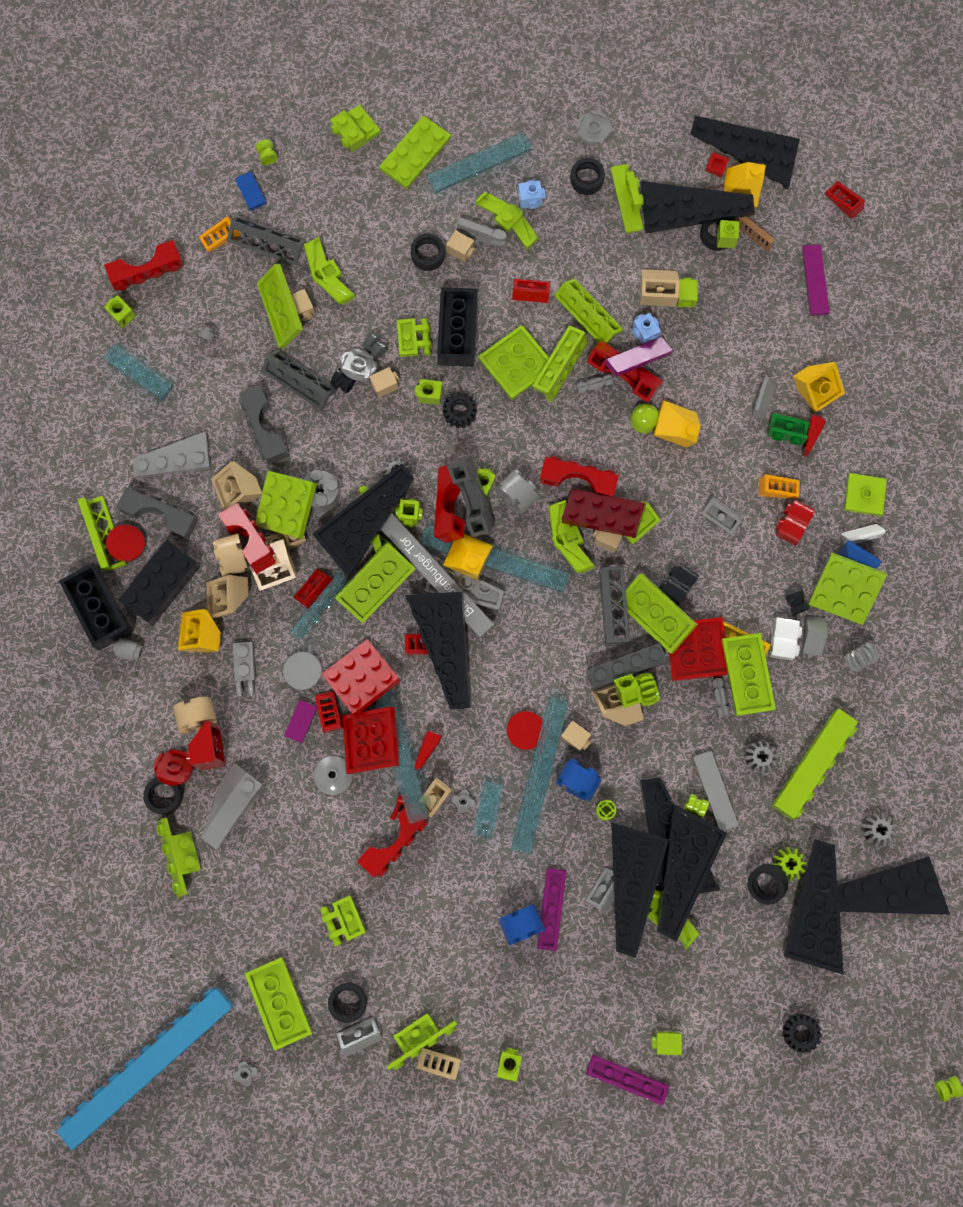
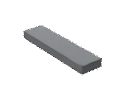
(715, 791)

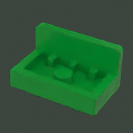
(788, 429)

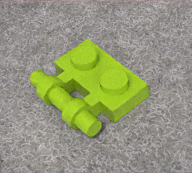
(408, 339)
(348, 918)

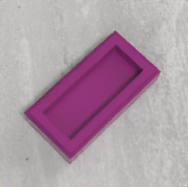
(300, 721)

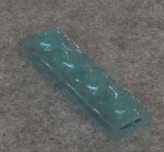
(138, 372)
(313, 613)

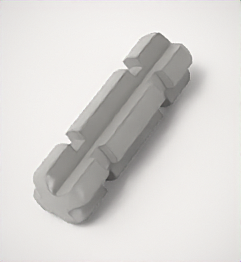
(594, 383)
(721, 697)

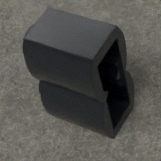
(679, 583)

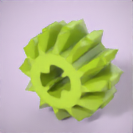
(648, 689)
(796, 868)

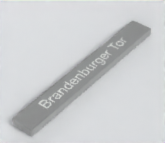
(434, 573)

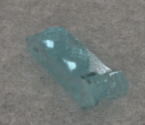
(488, 809)

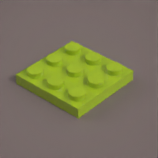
(514, 362)
(285, 504)
(847, 588)

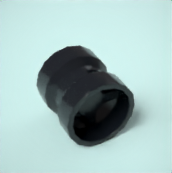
(339, 379)
(797, 602)

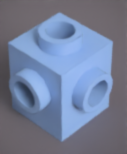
(530, 194)
(646, 328)

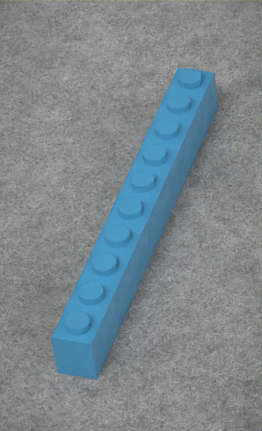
(144, 1069)

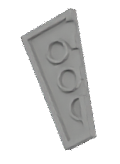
(178, 457)
(478, 591)

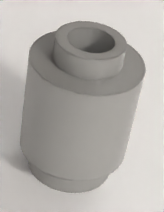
(127, 649)

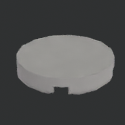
(593, 128)
(358, 365)
(302, 671)

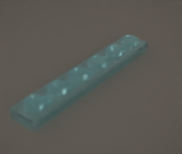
(479, 162)

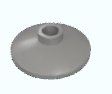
(325, 783)

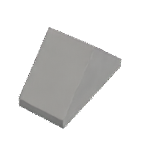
(814, 635)

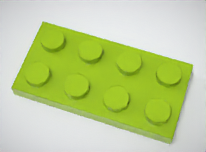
(415, 152)
(279, 306)
(374, 582)
(657, 613)
(748, 674)
(278, 1003)

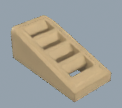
(448, 1058)

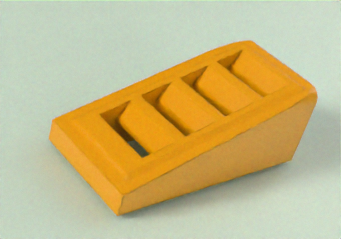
(216, 229)
(766, 487)

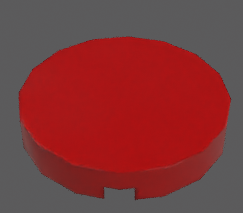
(125, 543)
(524, 730)
(173, 768)

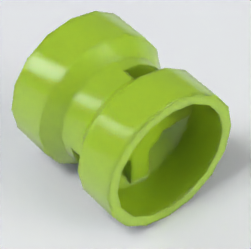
(266, 152)
(696, 806)
(605, 810)
(949, 1089)

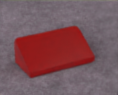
(531, 290)
(313, 588)

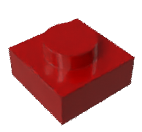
(717, 165)

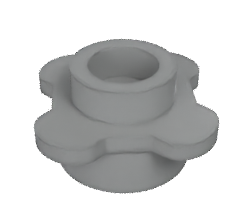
(207, 333)
(463, 796)
(251, 1072)

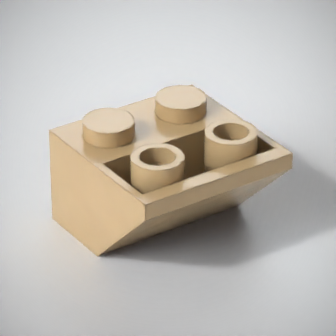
(659, 288)
(280, 571)

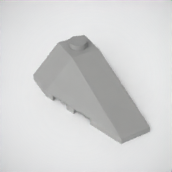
(233, 799)

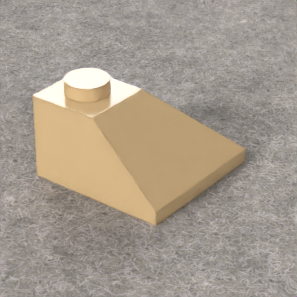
(235, 485)
(226, 595)
(613, 709)

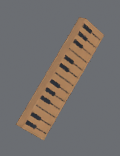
(755, 232)

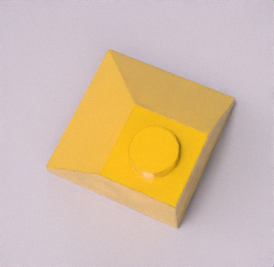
(745, 179)
(819, 385)
(677, 424)
(468, 556)
(198, 632)

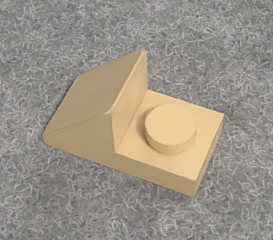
(435, 796)

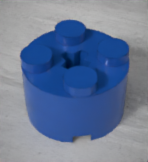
(578, 780)
(521, 924)

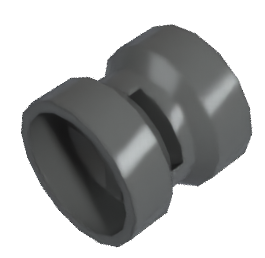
(375, 345)

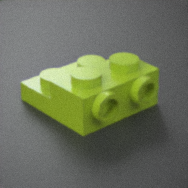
(354, 128)

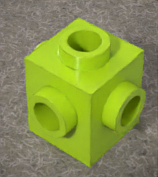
(409, 506)

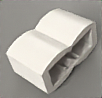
(784, 639)

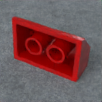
(206, 748)

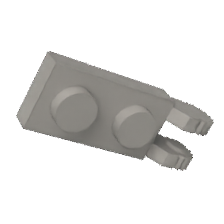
(481, 232)
(244, 666)

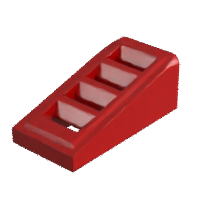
(856, 201)
(815, 427)
(408, 651)
(331, 727)
(428, 746)

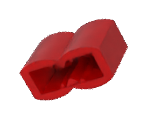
(795, 522)

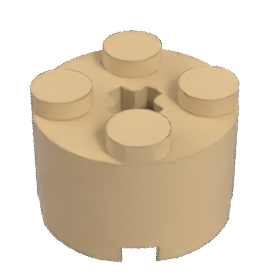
(230, 555)
(194, 714)

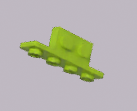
(628, 197)
(180, 855)
(416, 1036)

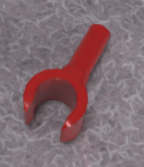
(397, 807)

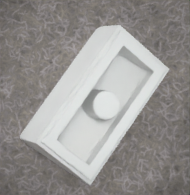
(863, 534)

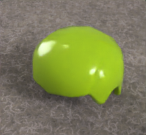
(644, 418)

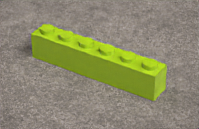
(814, 764)

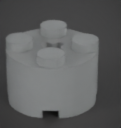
(517, 492)
(330, 497)

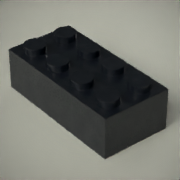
(457, 326)
(159, 582)
(95, 606)

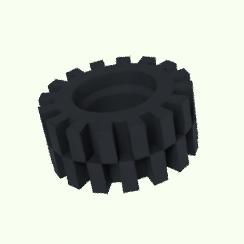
(455, 400)
(814, 1033)

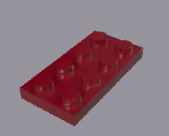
(603, 513)

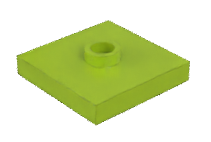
(865, 494)

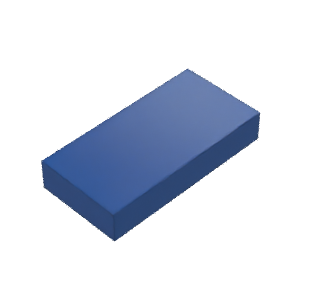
(250, 191)

